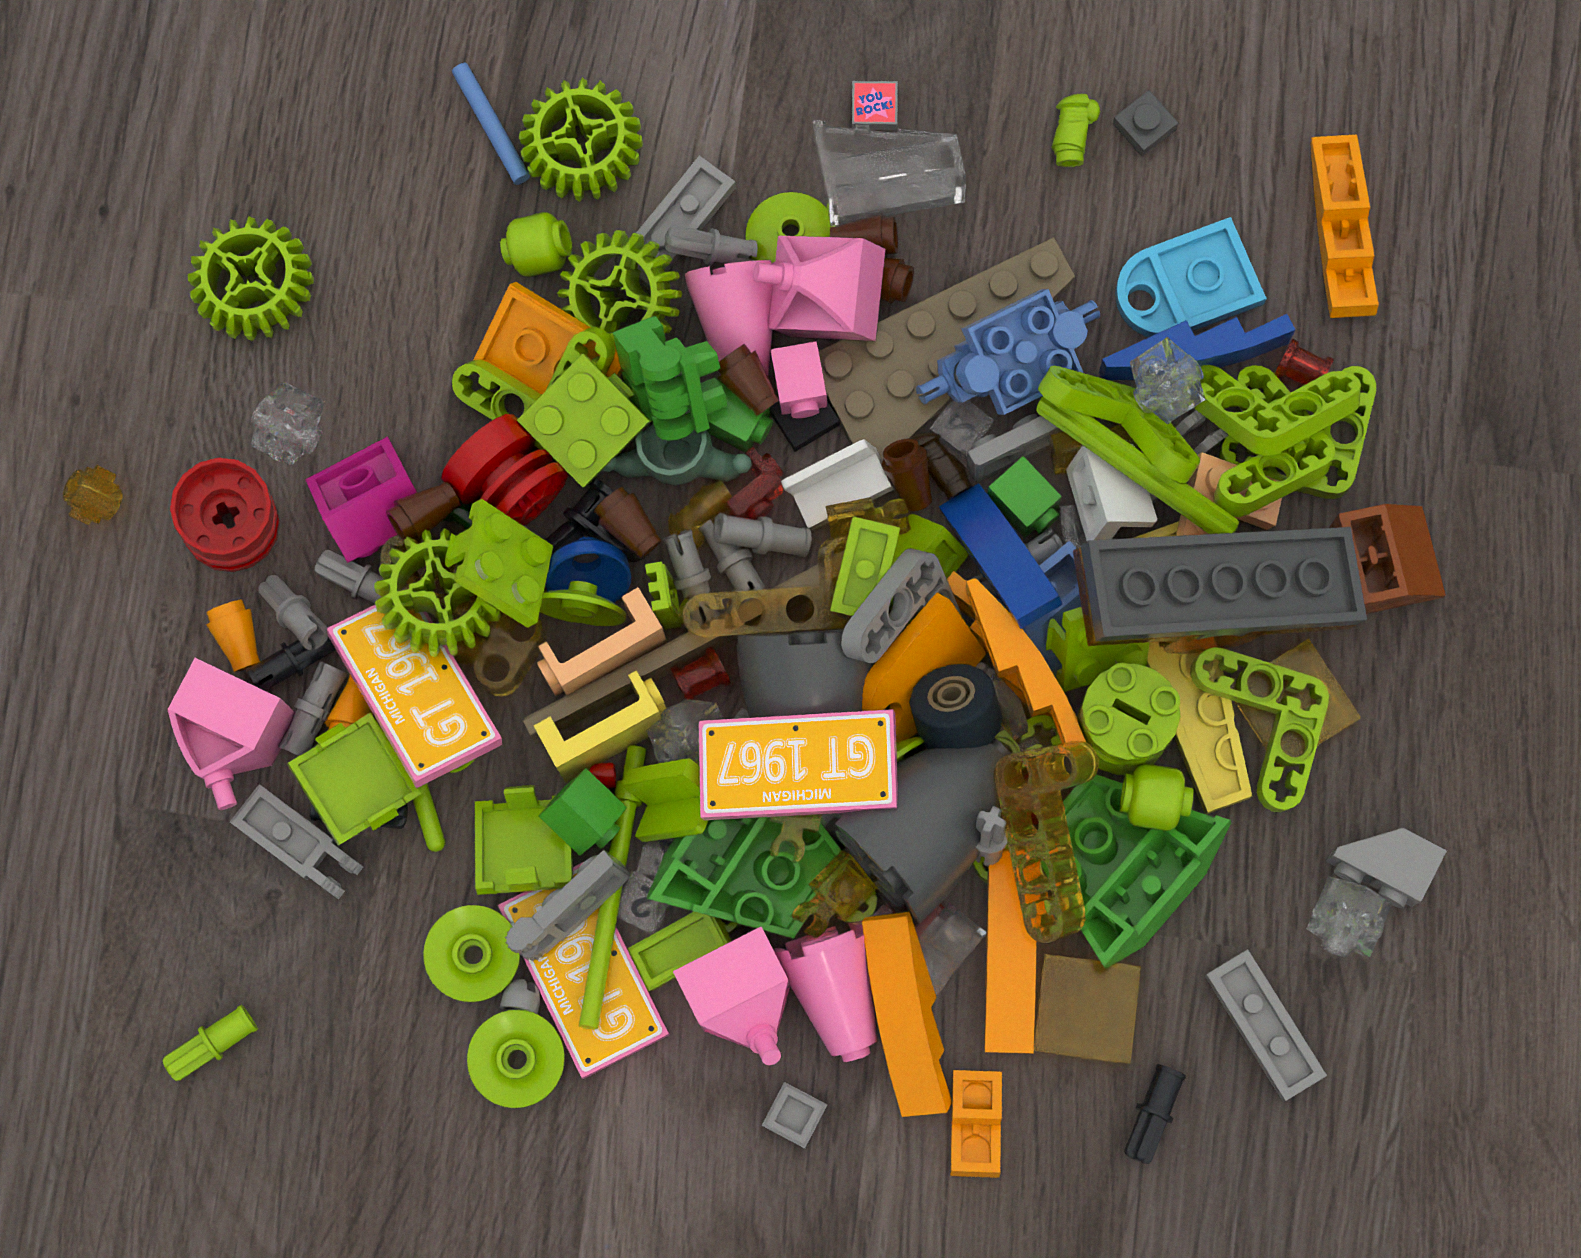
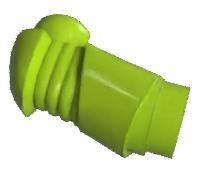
(1071, 133)

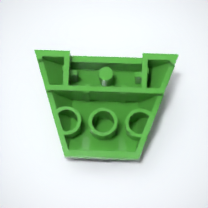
(1132, 873)
(735, 878)

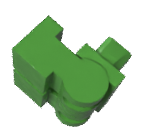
(668, 378)

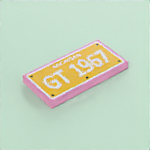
(415, 697)
(798, 765)
(627, 1013)

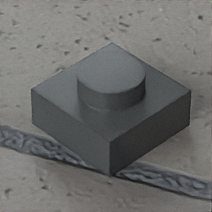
(1145, 123)

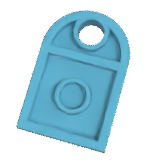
(1190, 278)

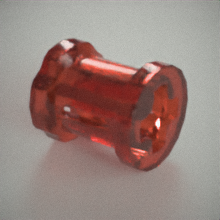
(1302, 365)
(700, 675)

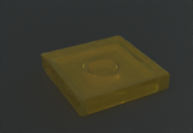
(1304, 659)
(1086, 1009)

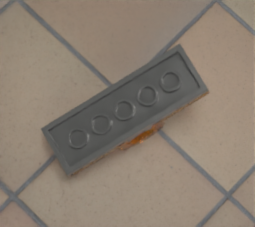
(1218, 587)

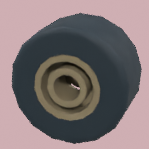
(956, 708)

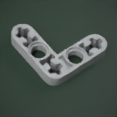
(912, 582)

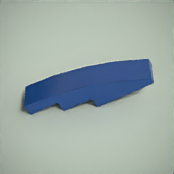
(1217, 346)
(1000, 555)

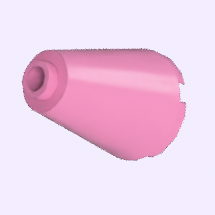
(733, 308)
(834, 988)

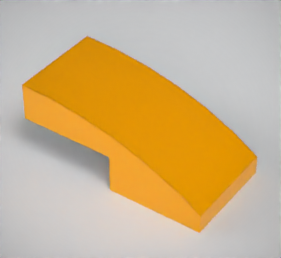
(976, 1123)

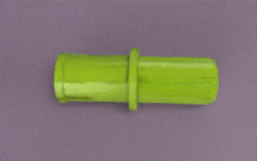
(209, 1043)

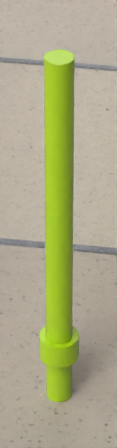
(609, 909)

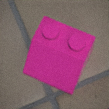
(358, 494)

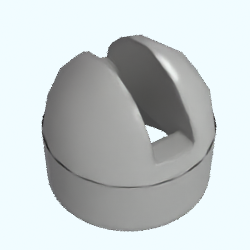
(521, 996)

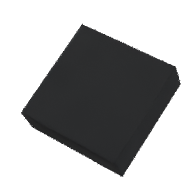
(803, 431)

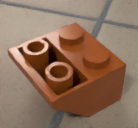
(1393, 555)

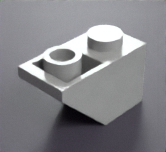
(1392, 862)

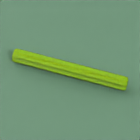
(1138, 468)

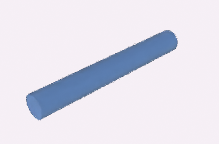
(490, 123)

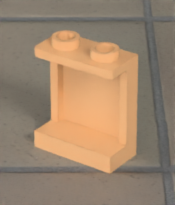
(608, 655)

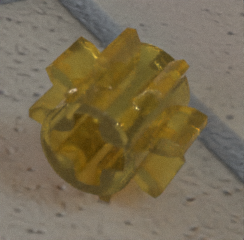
(92, 495)

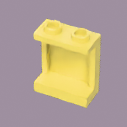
(606, 737)

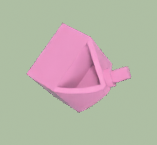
(824, 287)
(226, 727)
(739, 993)

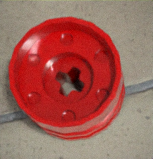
(503, 471)
(215, 490)

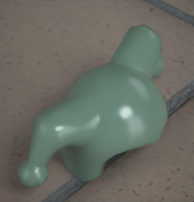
(678, 460)

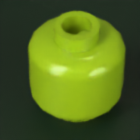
(536, 244)
(1155, 797)

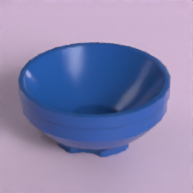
(608, 572)

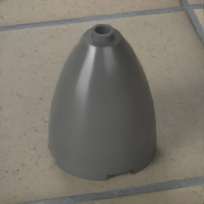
(799, 673)
(932, 836)

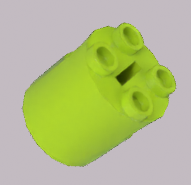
(1129, 717)

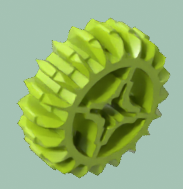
(599, 134)
(625, 276)
(232, 309)
(421, 598)

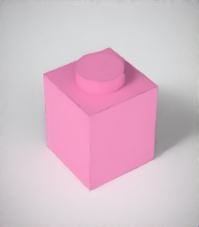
(799, 379)

